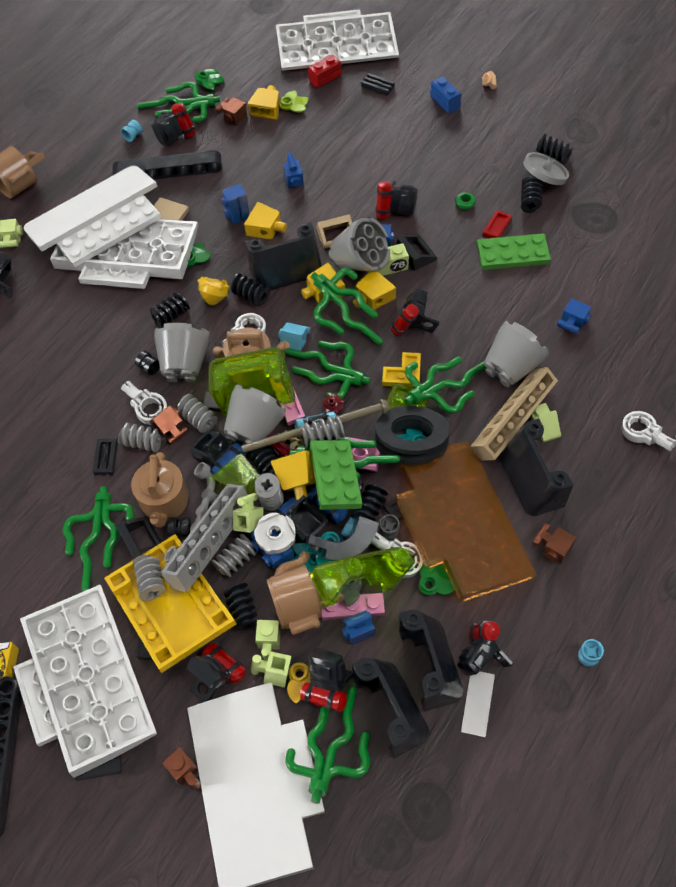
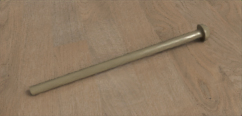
(382, 406)

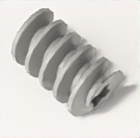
(196, 413)
(323, 430)
(140, 438)
(269, 491)
(233, 556)
(148, 577)

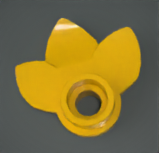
(296, 683)

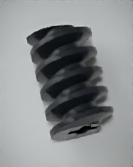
(553, 149)
(531, 194)
(249, 290)
(168, 308)
(262, 460)
(371, 502)
(240, 607)

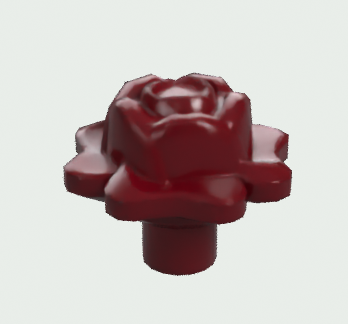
(332, 403)

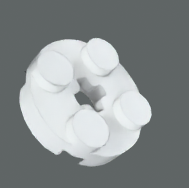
(275, 544)

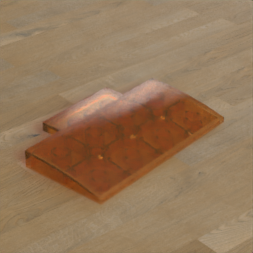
(462, 524)

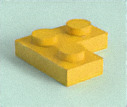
(397, 374)

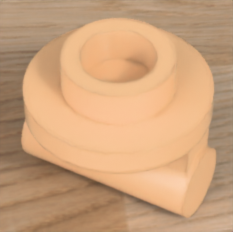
(489, 79)

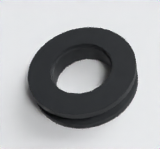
(410, 451)

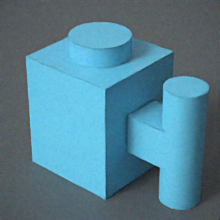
(294, 335)

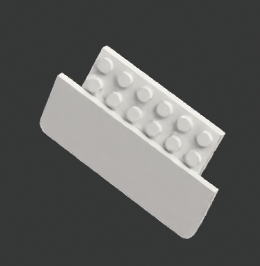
(97, 217)

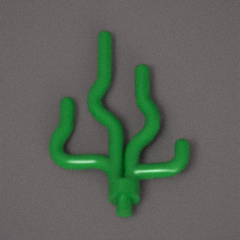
(193, 103)
(329, 289)
(343, 373)
(427, 391)
(364, 461)
(100, 511)
(324, 771)

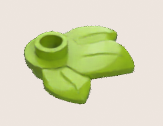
(293, 102)

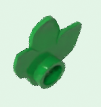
(209, 78)
(198, 255)
(438, 578)

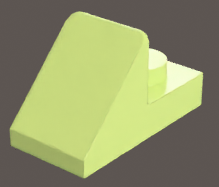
(549, 421)

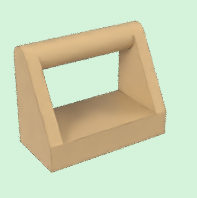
(331, 224)

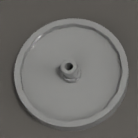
(546, 168)

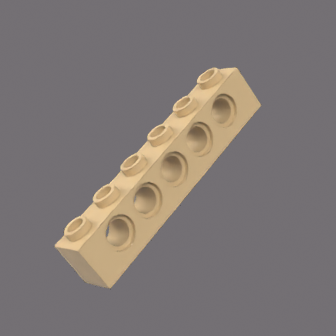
(513, 414)

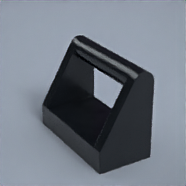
(415, 260)
(130, 525)

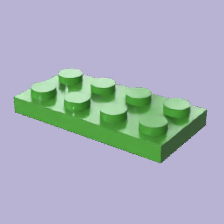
(513, 251)
(335, 474)

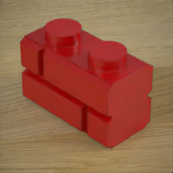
(324, 71)

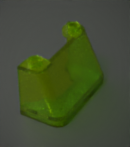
(255, 369)
(378, 567)

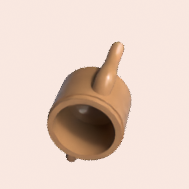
(17, 171)
(245, 341)
(160, 490)
(296, 596)

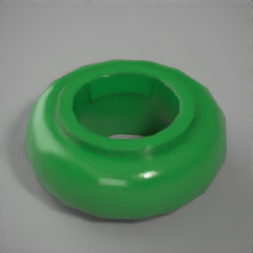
(465, 205)

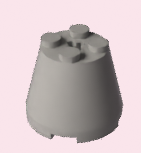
(361, 246)
(180, 350)
(514, 354)
(251, 415)

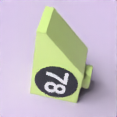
(397, 260)

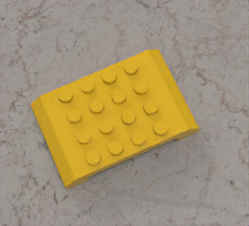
(175, 621)

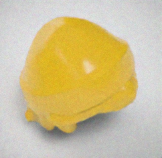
(212, 290)

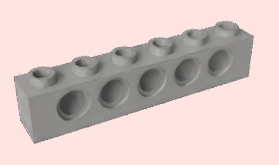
(203, 540)

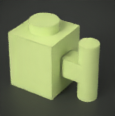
(10, 233)
(247, 517)
(268, 636)
(275, 668)

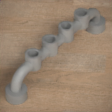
(201, 471)

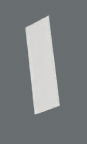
(478, 704)

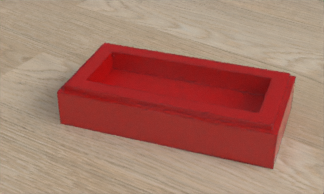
(497, 225)

